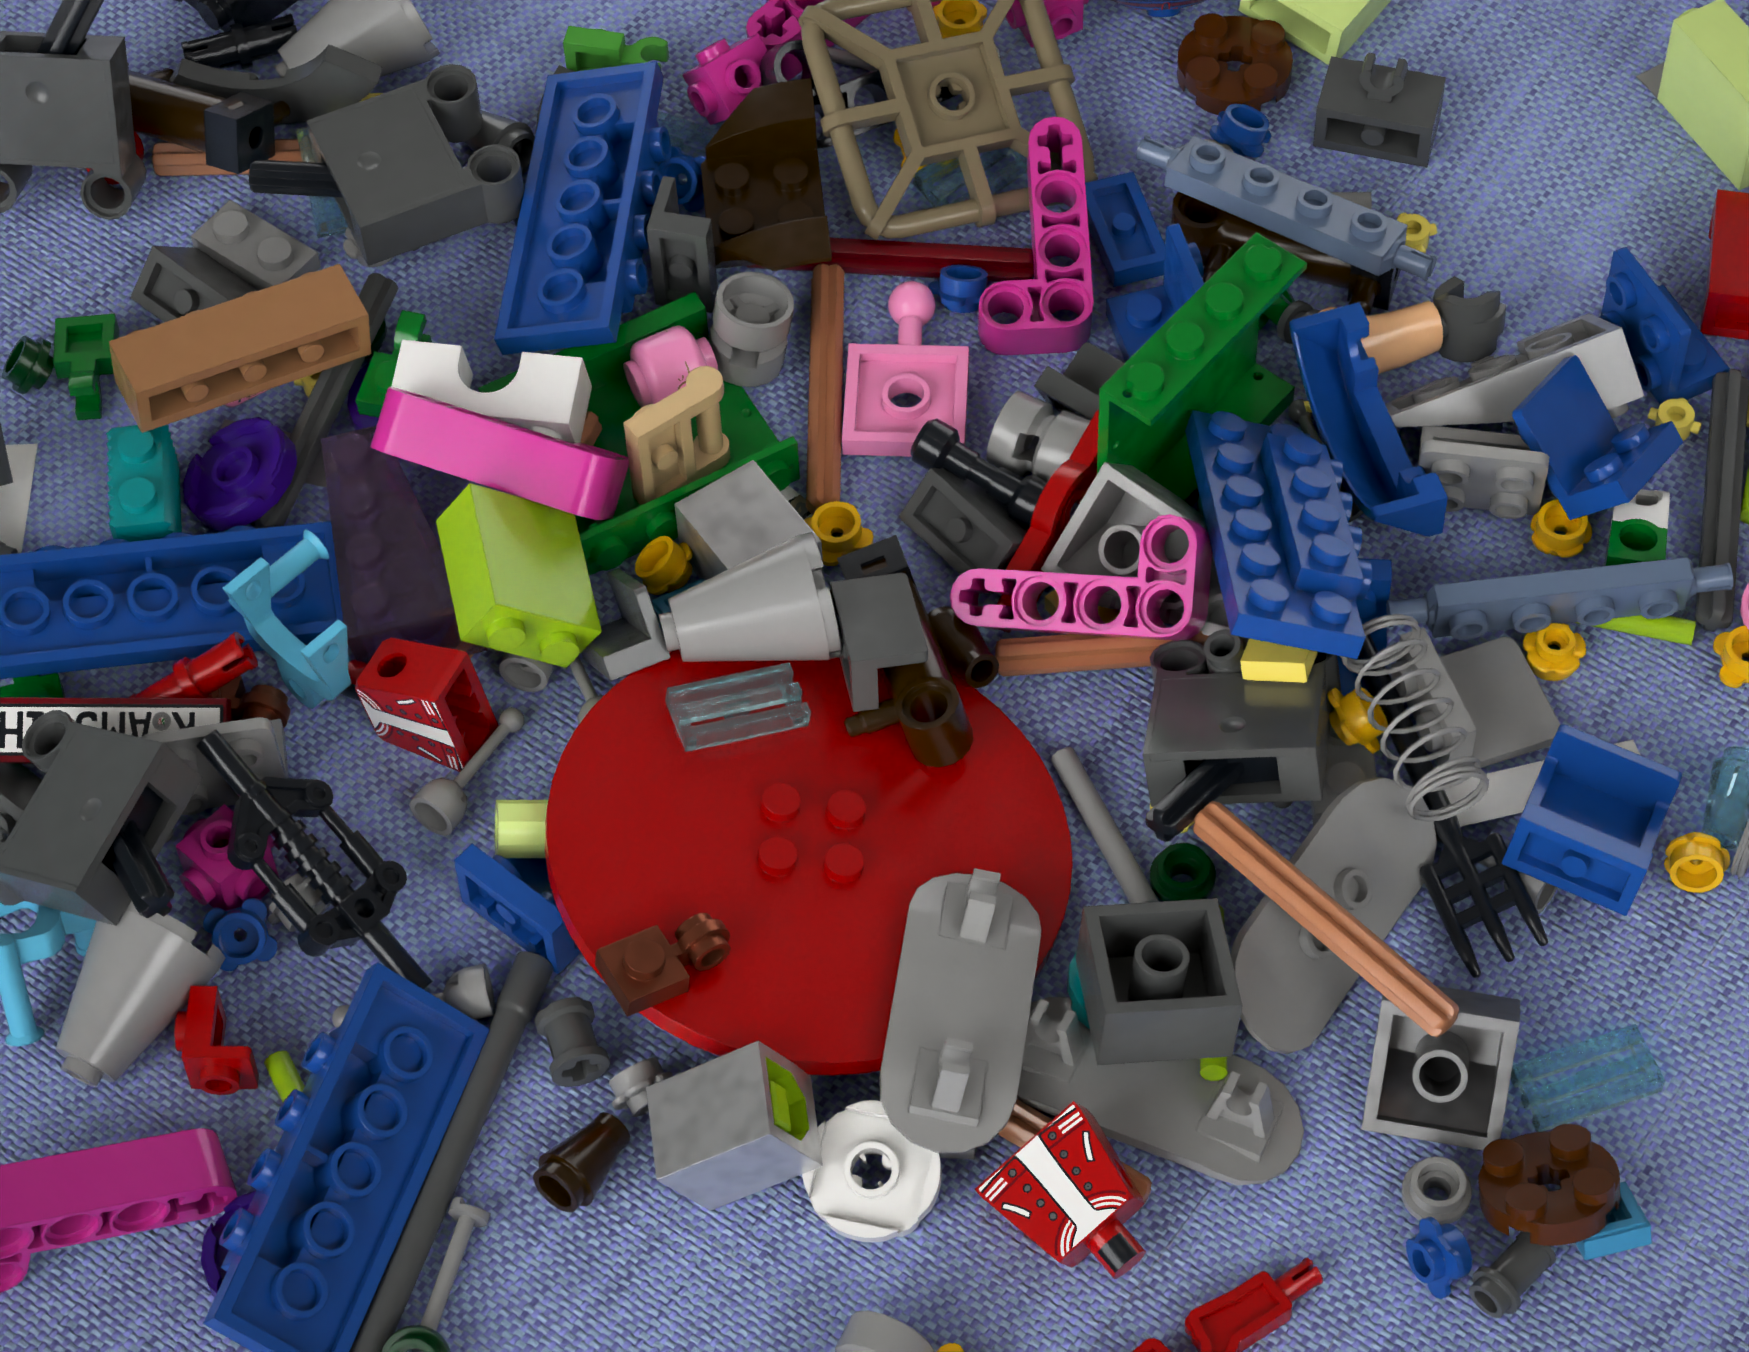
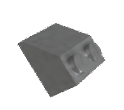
(1445, 1085)

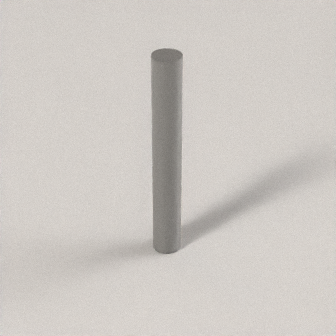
(1102, 827)

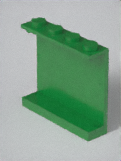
(1200, 364)
(749, 436)

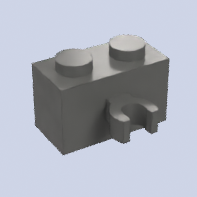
(1379, 110)

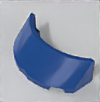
(1358, 426)

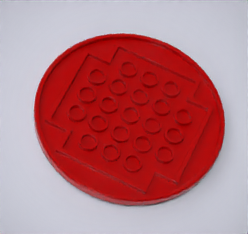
(793, 845)

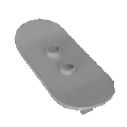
(1369, 862)
(959, 1011)
(1226, 1128)

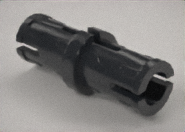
(241, 44)

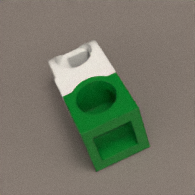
(1639, 529)

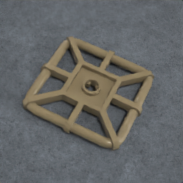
(927, 129)

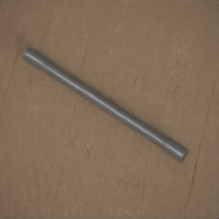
(513, 1012)

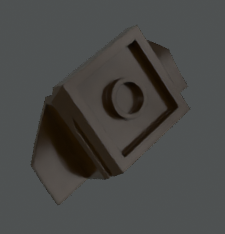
(767, 182)

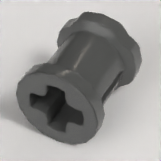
(572, 1042)

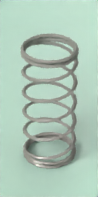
(1434, 779)

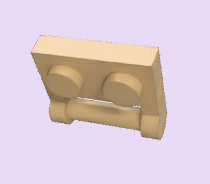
(662, 440)

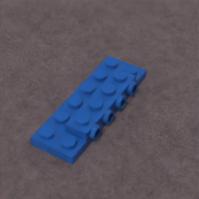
(585, 210)
(1280, 533)
(150, 598)
(344, 1169)

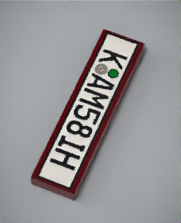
(119, 715)

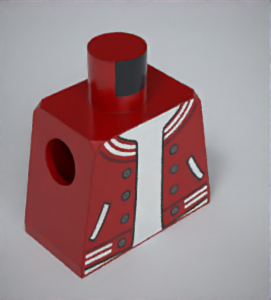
(424, 700)
(1070, 1193)

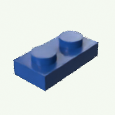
(1124, 229)

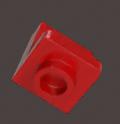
(201, 1039)

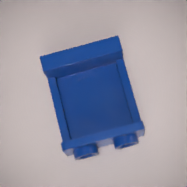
(1593, 819)

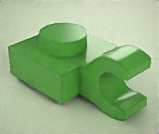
(601, 49)

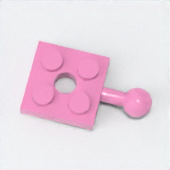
(885, 370)

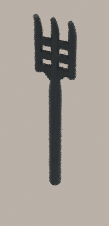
(1459, 853)

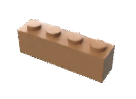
(240, 347)

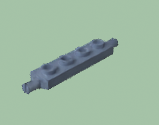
(1287, 206)
(1566, 596)

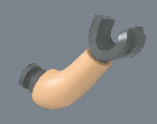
(1452, 325)

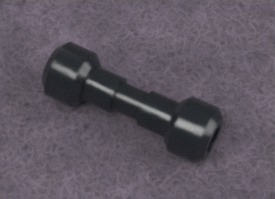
(939, 448)

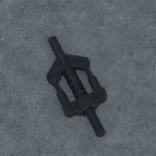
(268, 809)

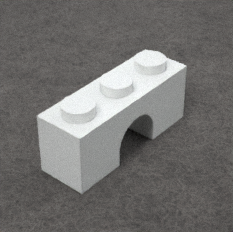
(544, 396)

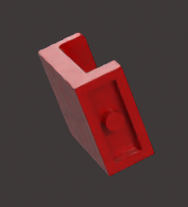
(1727, 294)

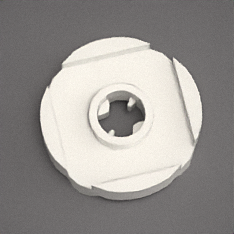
(839, 1194)

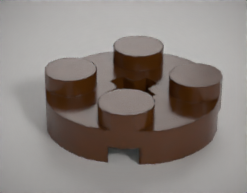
(1240, 39)
(1515, 1178)

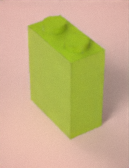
(517, 576)

